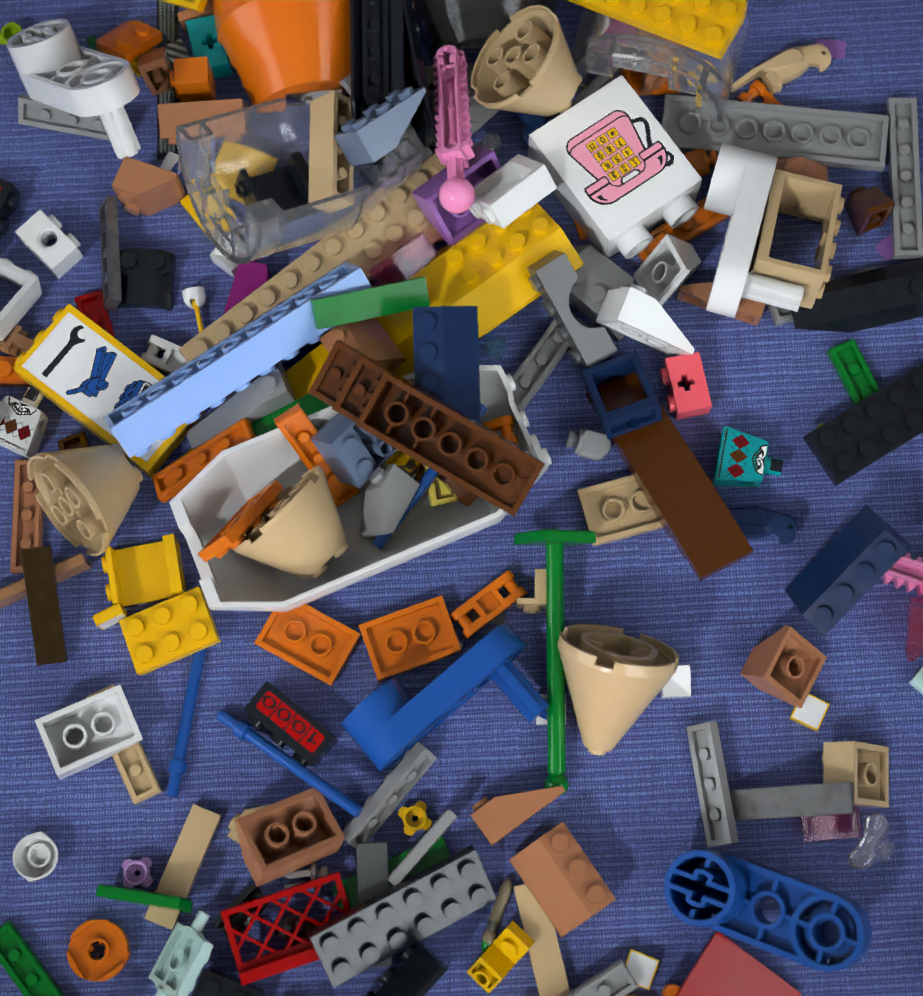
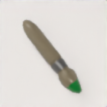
(495, 917)

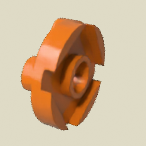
(81, 946)

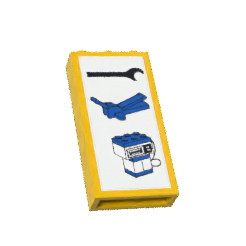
(90, 377)

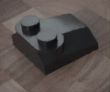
(147, 278)

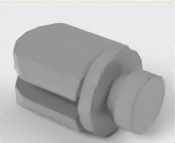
(588, 444)
(312, 871)

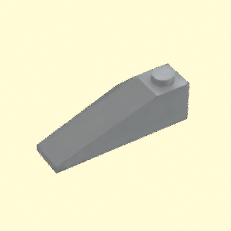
(254, 402)

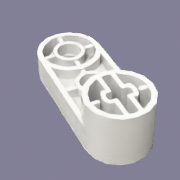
(77, 79)
(741, 191)

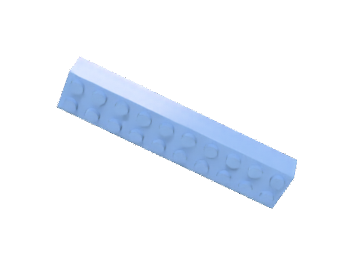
(227, 365)

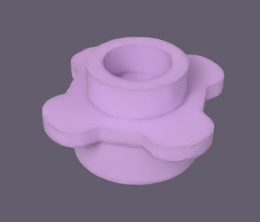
(130, 879)

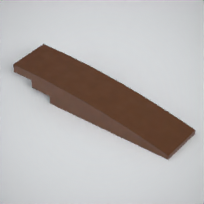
(426, 428)
(676, 486)

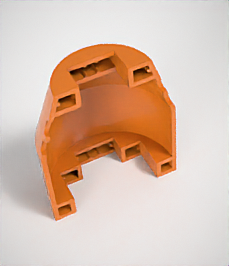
(285, 44)

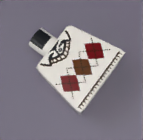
(23, 424)

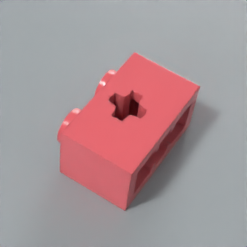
(690, 371)

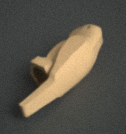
(787, 66)

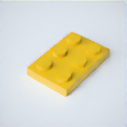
(169, 631)

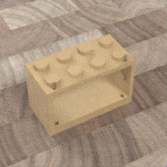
(808, 200)

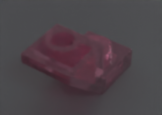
(405, 261)

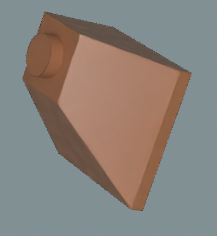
(784, 666)

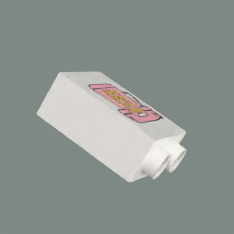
(616, 169)

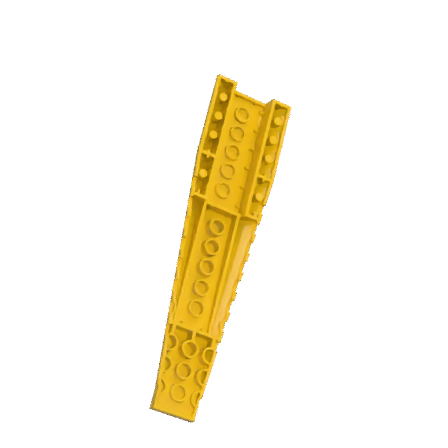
(478, 270)

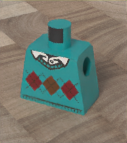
(743, 460)

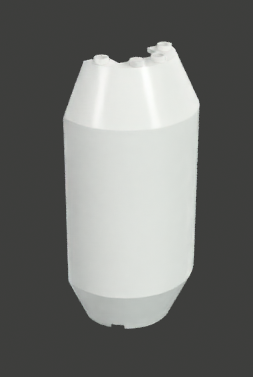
(249, 467)

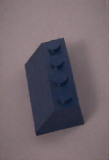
(448, 355)
(846, 569)

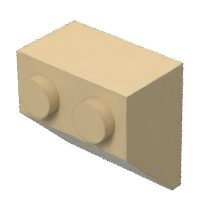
(862, 765)

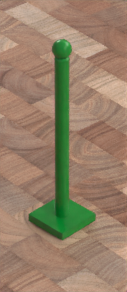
(555, 541)

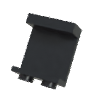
(284, 185)

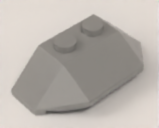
(593, 283)

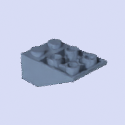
(381, 127)
(351, 450)

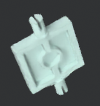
(182, 958)

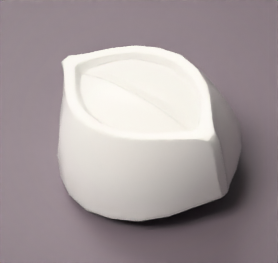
(35, 856)

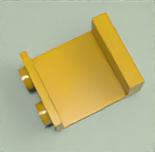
(144, 572)

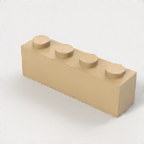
(328, 166)

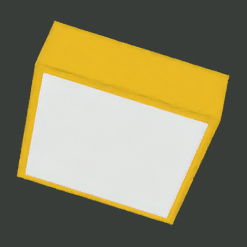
(110, 616)
(811, 713)
(641, 968)

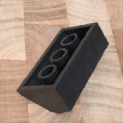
(415, 976)

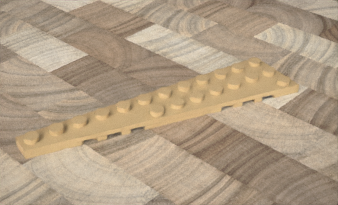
(363, 245)

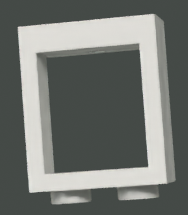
(511, 191)
(23, 299)

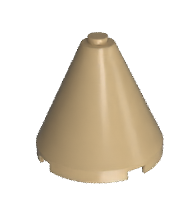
(612, 679)

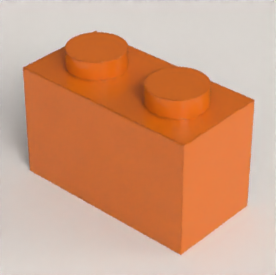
(193, 79)

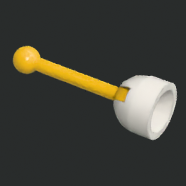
(195, 298)

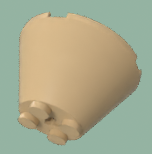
(527, 66)
(85, 492)
(298, 530)

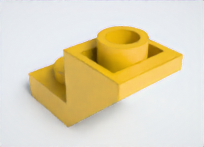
(500, 957)

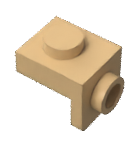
(534, 605)

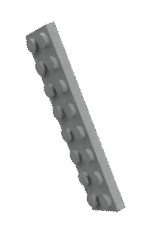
(782, 131)

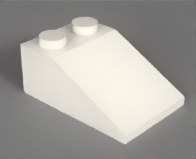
(642, 319)
(88, 731)

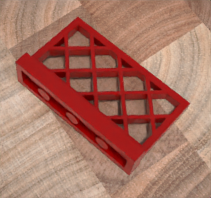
(291, 955)

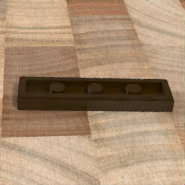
(44, 605)

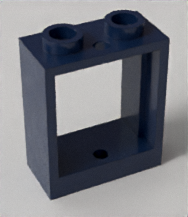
(630, 416)

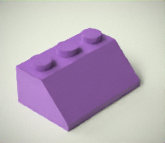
(449, 225)

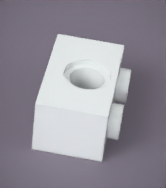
(58, 257)

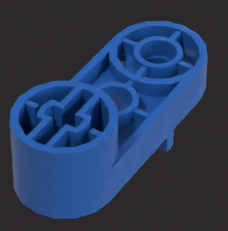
(394, 721)
(808, 941)

